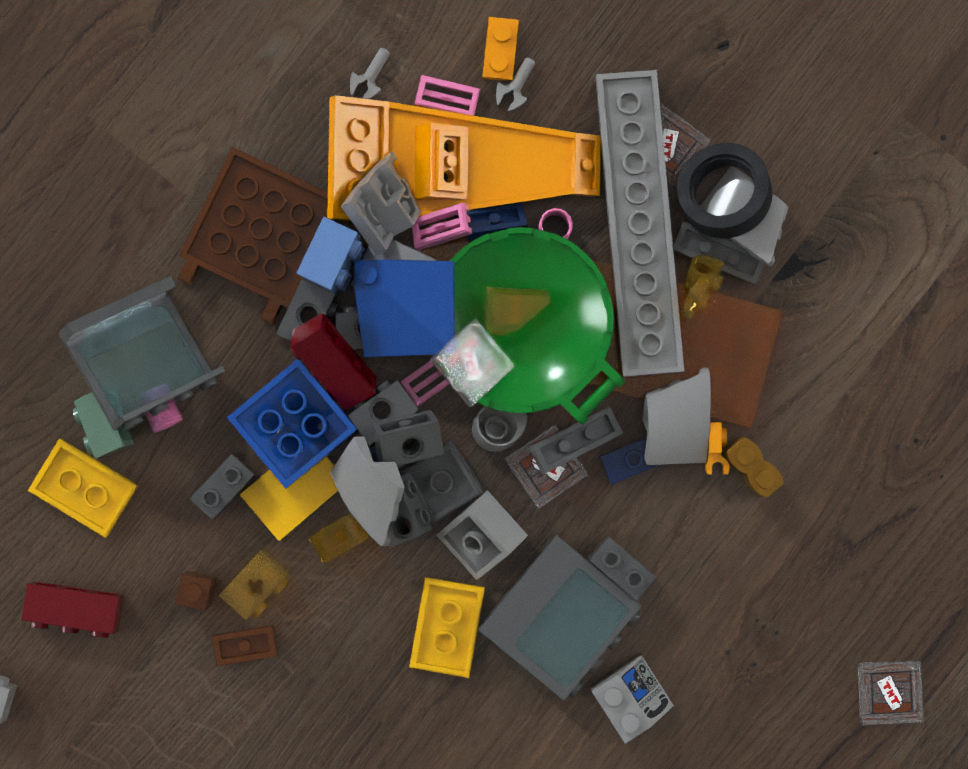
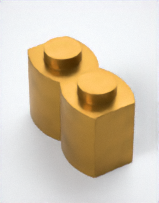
(758, 474)

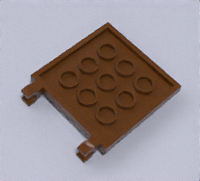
(255, 230)

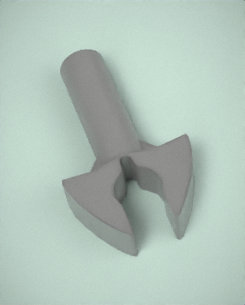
(370, 75)
(515, 86)

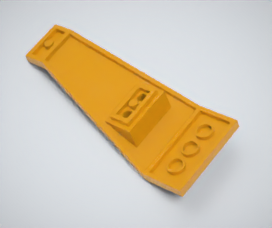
(485, 160)

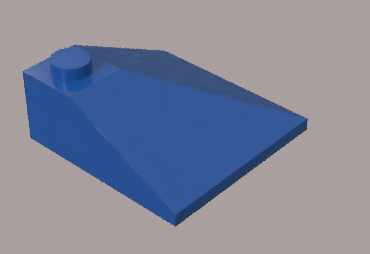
(405, 306)
(292, 423)

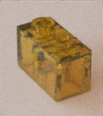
(239, 592)

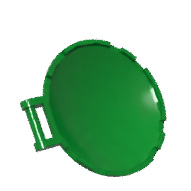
(560, 345)

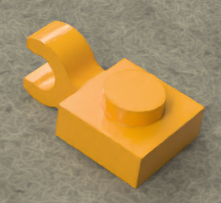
(717, 440)

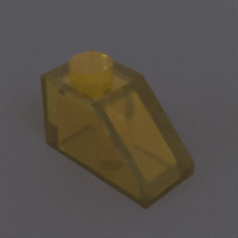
(511, 308)
(338, 538)

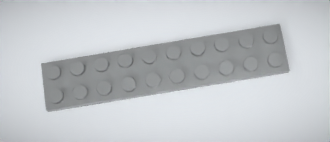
(639, 223)

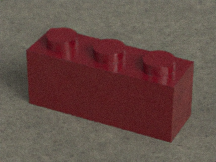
(333, 362)
(72, 609)

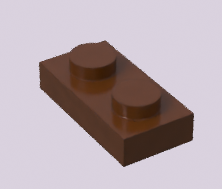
(245, 645)

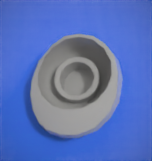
(498, 429)

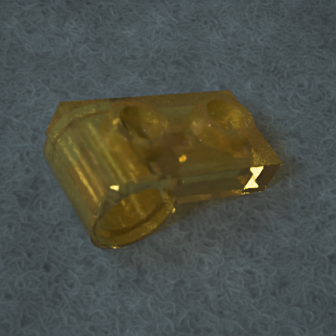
(700, 281)

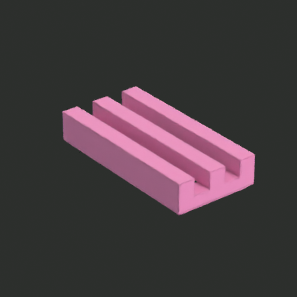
(446, 97)
(443, 237)
(412, 391)

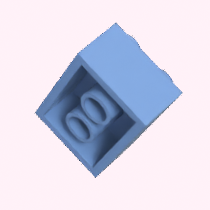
(331, 256)

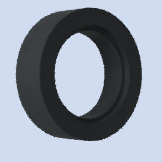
(721, 156)

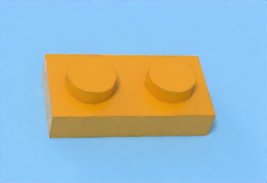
(500, 49)

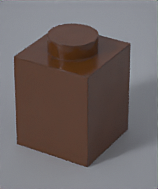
(195, 590)

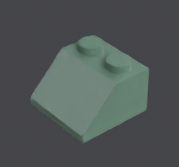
(101, 437)

